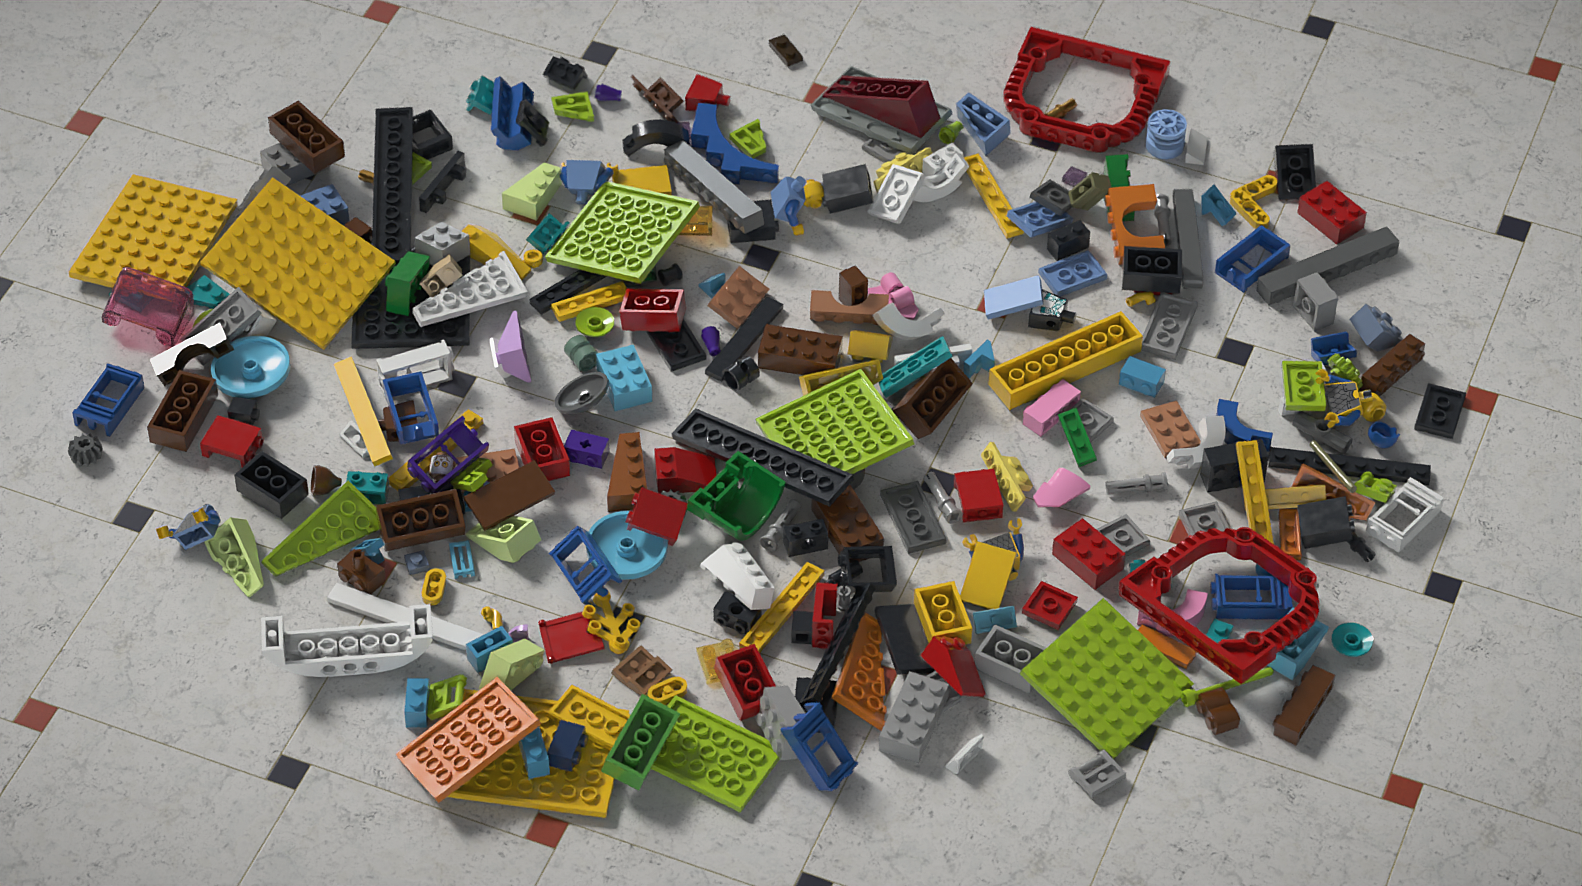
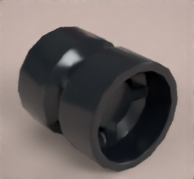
(741, 373)

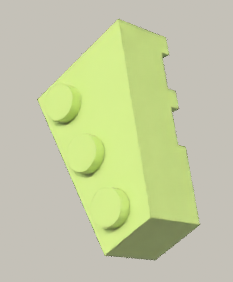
(533, 192)

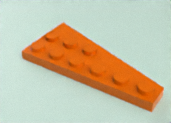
(861, 676)

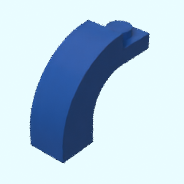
(1235, 430)

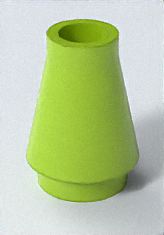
(950, 132)

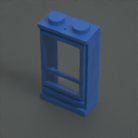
(1261, 236)
(404, 385)
(109, 417)
(596, 580)
(1276, 610)
(802, 731)

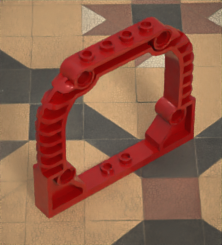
(1043, 46)
(1235, 657)

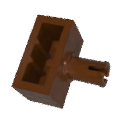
(361, 572)

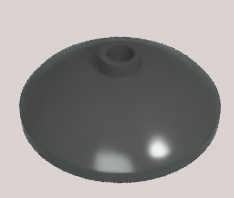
(582, 393)

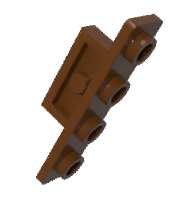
(663, 96)

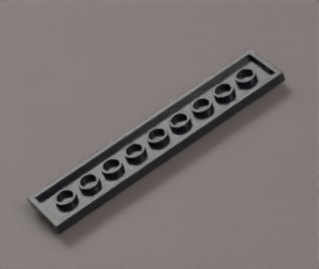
(393, 180)
(799, 471)

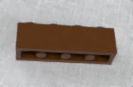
(1303, 705)

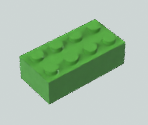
(640, 742)

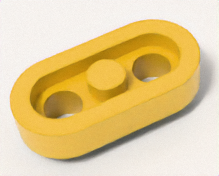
(433, 591)
(666, 690)

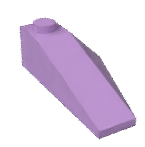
(512, 350)

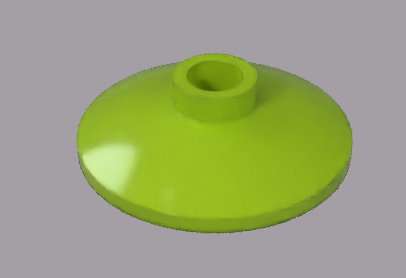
(594, 322)

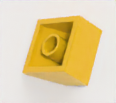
(869, 345)

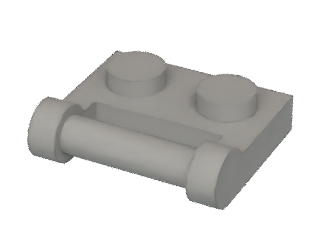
(1100, 778)

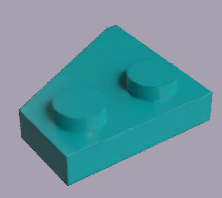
(207, 292)

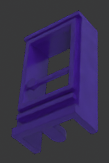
(464, 438)

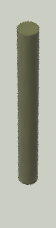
(1333, 466)

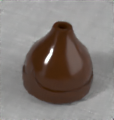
(323, 480)

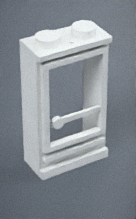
(434, 375)
(1391, 536)

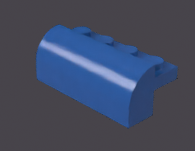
(504, 114)

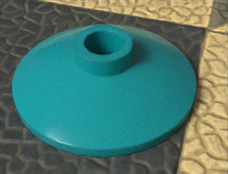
(1352, 633)

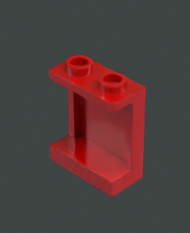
(232, 440)
(979, 495)
(656, 515)
(824, 605)

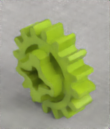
(1344, 369)

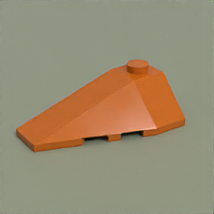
(1310, 477)

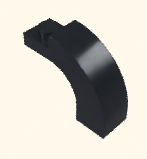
(654, 132)

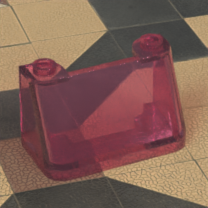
(150, 304)

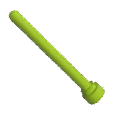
(1190, 696)

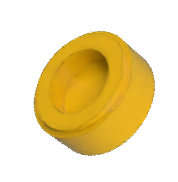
(533, 258)

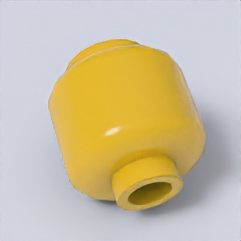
(813, 193)
(1374, 409)

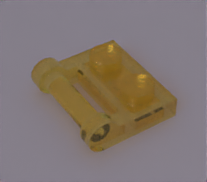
(707, 657)

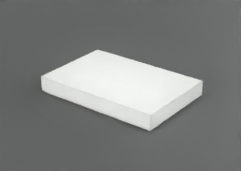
(896, 194)

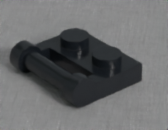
(533, 122)

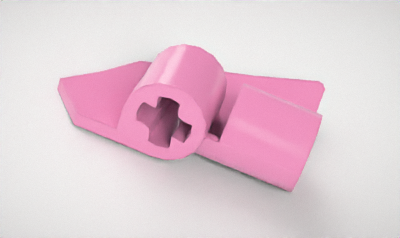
(898, 294)
(1060, 489)

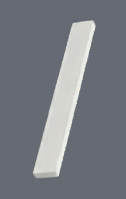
(394, 613)

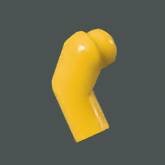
(1140, 296)
(492, 616)

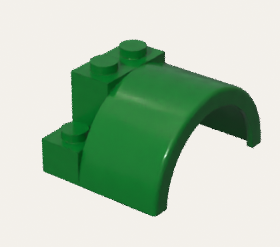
(737, 509)

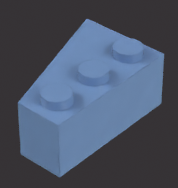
(982, 122)

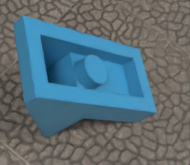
(1215, 202)
(713, 284)
(981, 358)
(371, 549)

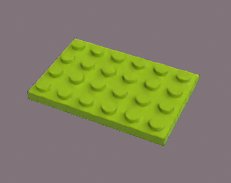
(715, 756)

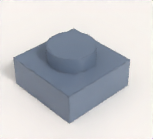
(416, 562)

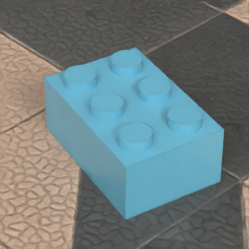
(627, 377)

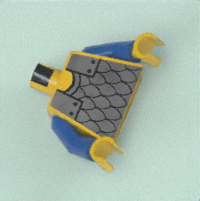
(1343, 399)
(1005, 541)

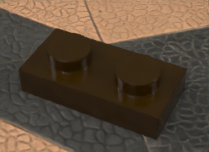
(785, 50)

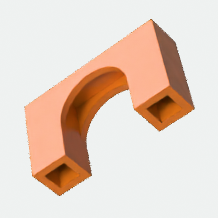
(1123, 201)

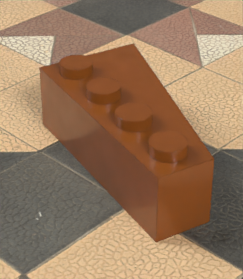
(627, 473)

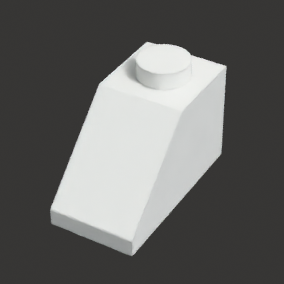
(260, 326)

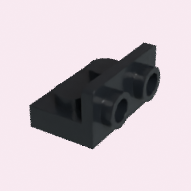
(564, 73)

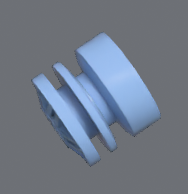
(1166, 134)

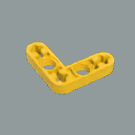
(1265, 186)

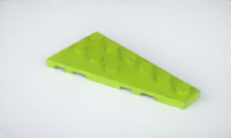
(334, 524)

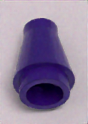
(607, 93)
(711, 339)

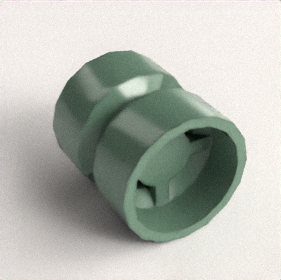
(581, 352)

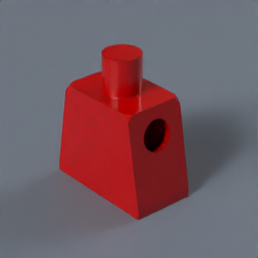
(705, 91)

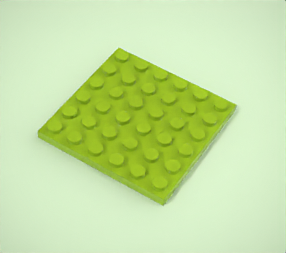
(622, 232)
(839, 425)
(1106, 678)

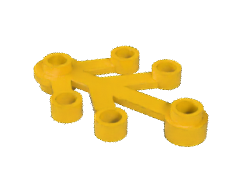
(617, 642)

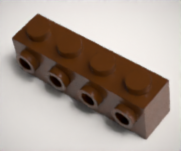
(1393, 365)

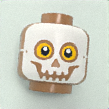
(440, 466)

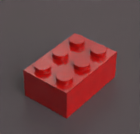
(1331, 212)
(652, 310)
(542, 443)
(1088, 553)
(744, 679)

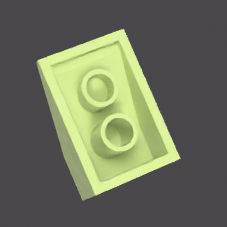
(507, 539)

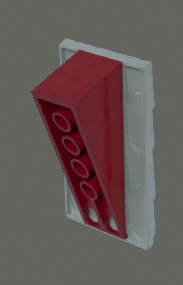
(883, 108)

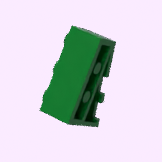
(1117, 171)
(405, 281)

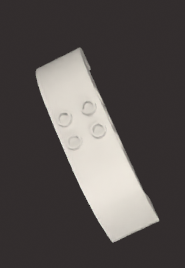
(349, 648)

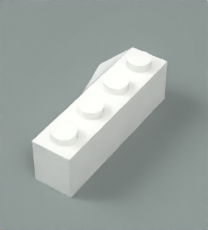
(740, 574)

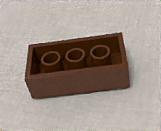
(306, 137)
(798, 350)
(932, 398)
(182, 411)
(420, 520)
(848, 522)

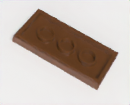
(509, 495)

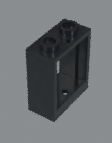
(436, 146)
(887, 565)

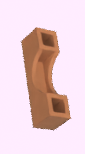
(825, 307)

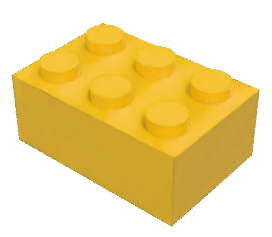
(942, 612)

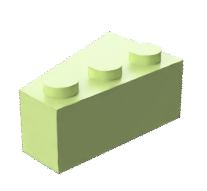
(513, 663)

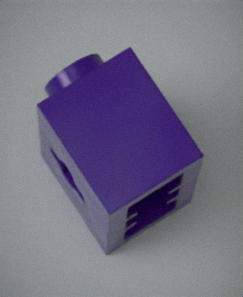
(587, 449)

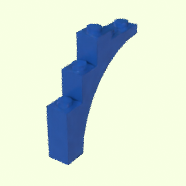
(720, 152)

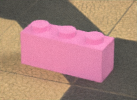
(1044, 412)

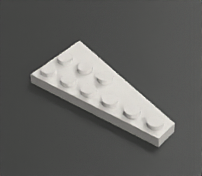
(477, 290)

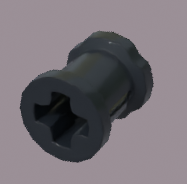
(670, 274)

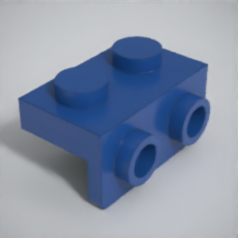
(1325, 346)

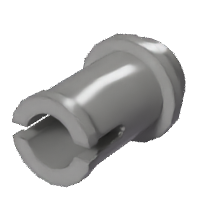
(843, 598)

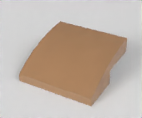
(641, 670)

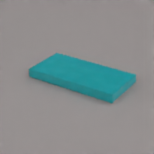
(915, 366)

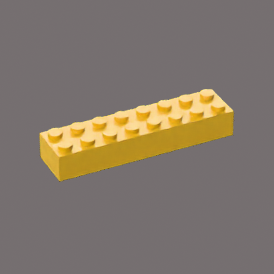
(1066, 359)

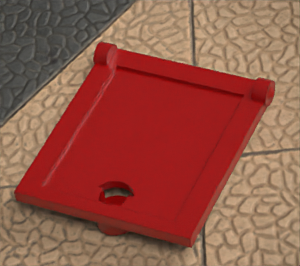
(568, 637)

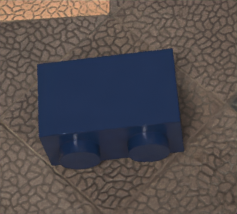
(567, 745)

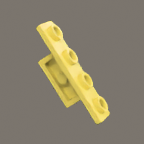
(904, 160)
(1009, 475)

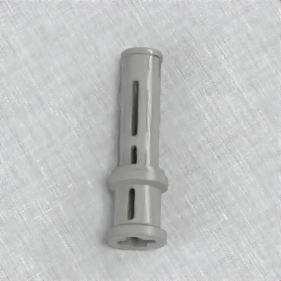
(1162, 214)
(1146, 483)
(945, 503)
(774, 537)

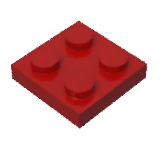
(1049, 605)

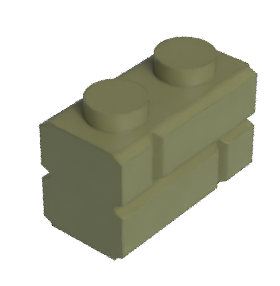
(1089, 191)

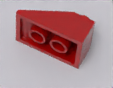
(682, 470)
(954, 664)

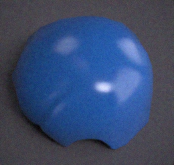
(1382, 435)

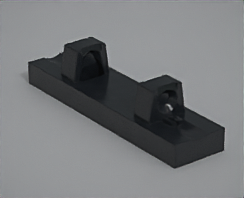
(436, 190)

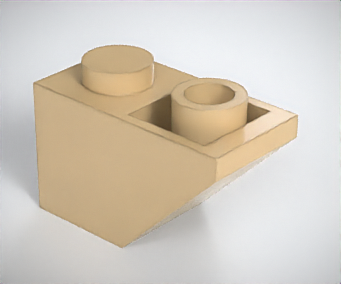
(441, 276)

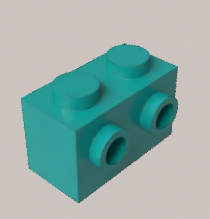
(372, 485)

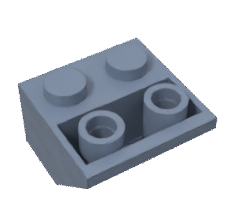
(1376, 328)

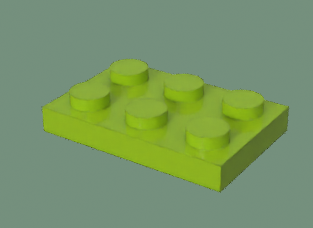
(1300, 386)

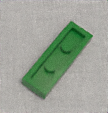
(1077, 437)

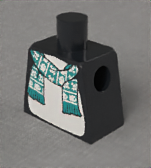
(1051, 314)

